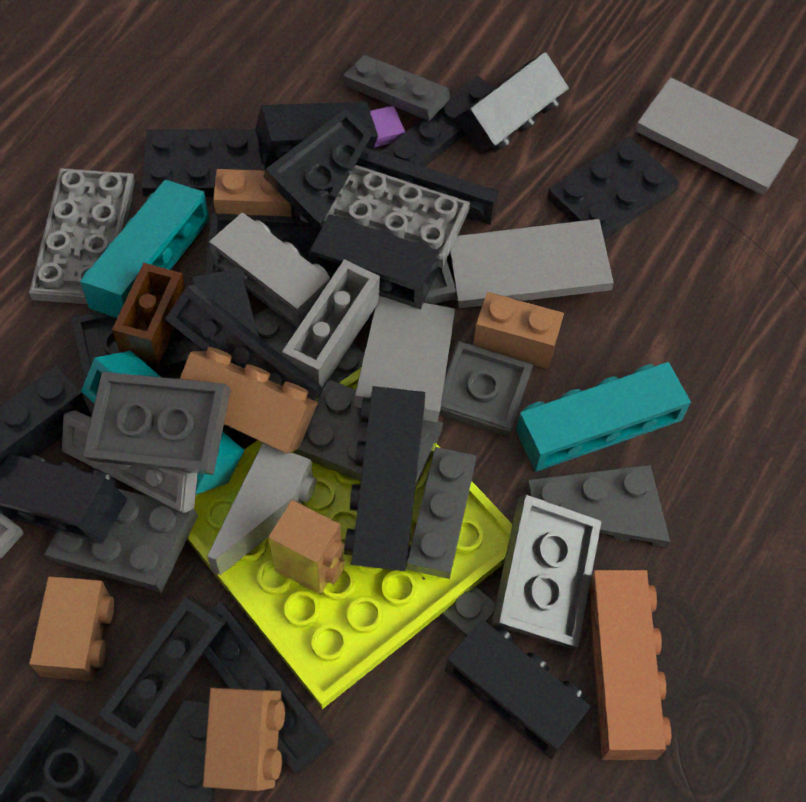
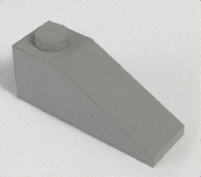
(260, 503)

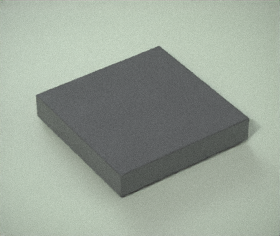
(484, 388)

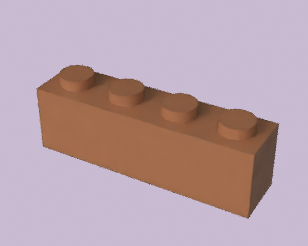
(626, 666)

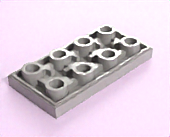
(716, 135)
(401, 209)
(82, 220)
(531, 263)
(407, 352)

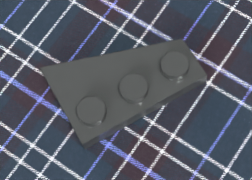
(620, 498)

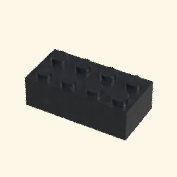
(68, 763)

